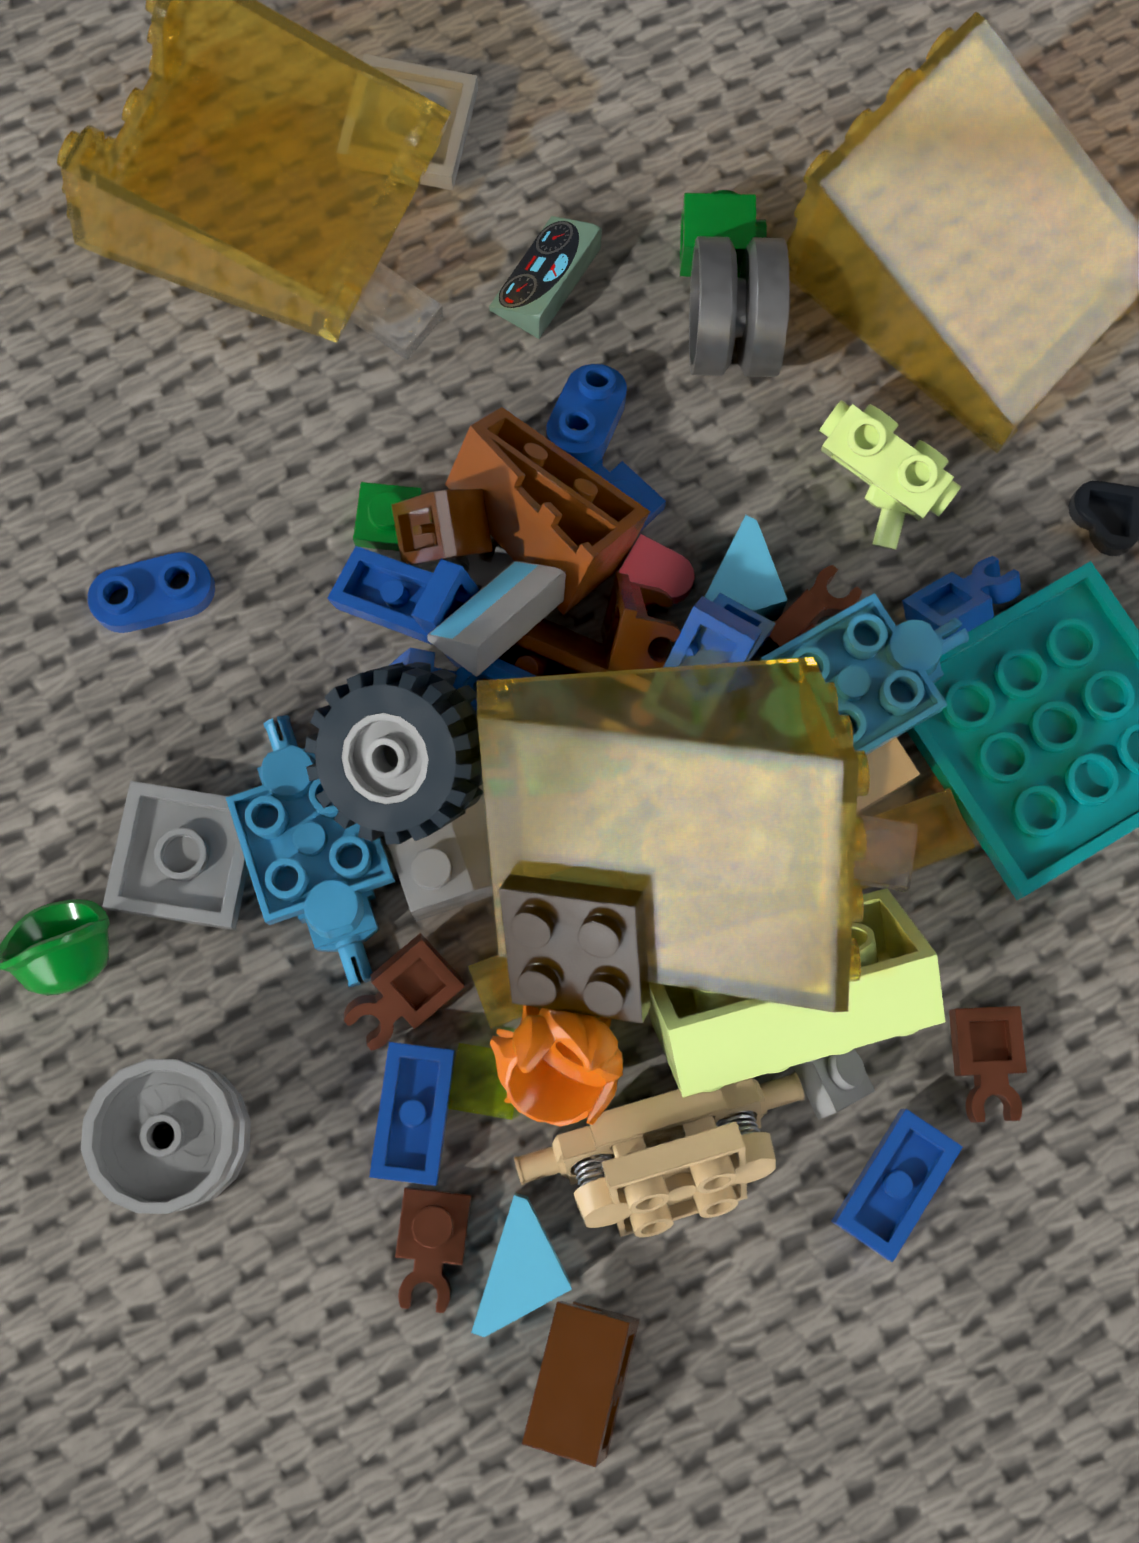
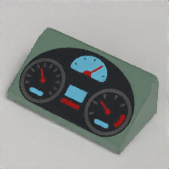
(547, 274)

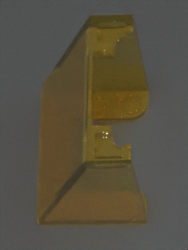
(253, 165)
(967, 235)
(708, 794)

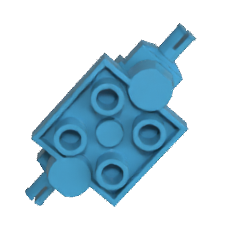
(878, 668)
(305, 859)

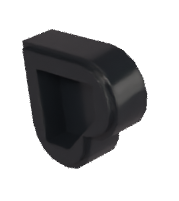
(1109, 514)

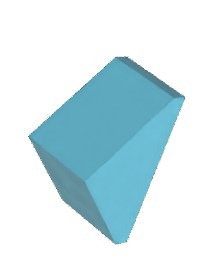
(750, 574)
(523, 1271)

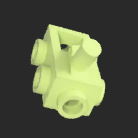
(899, 475)

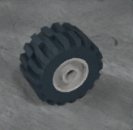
(397, 752)

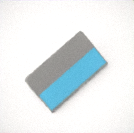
(499, 615)

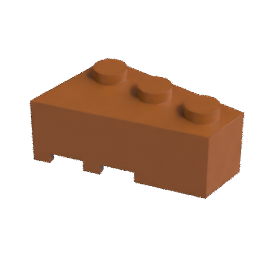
(547, 503)

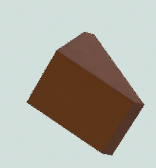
(442, 525)

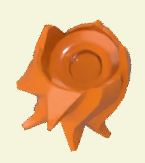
(558, 1065)

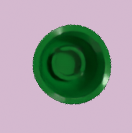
(57, 947)

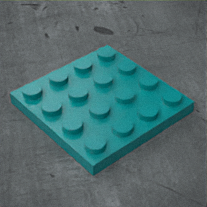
(1042, 730)

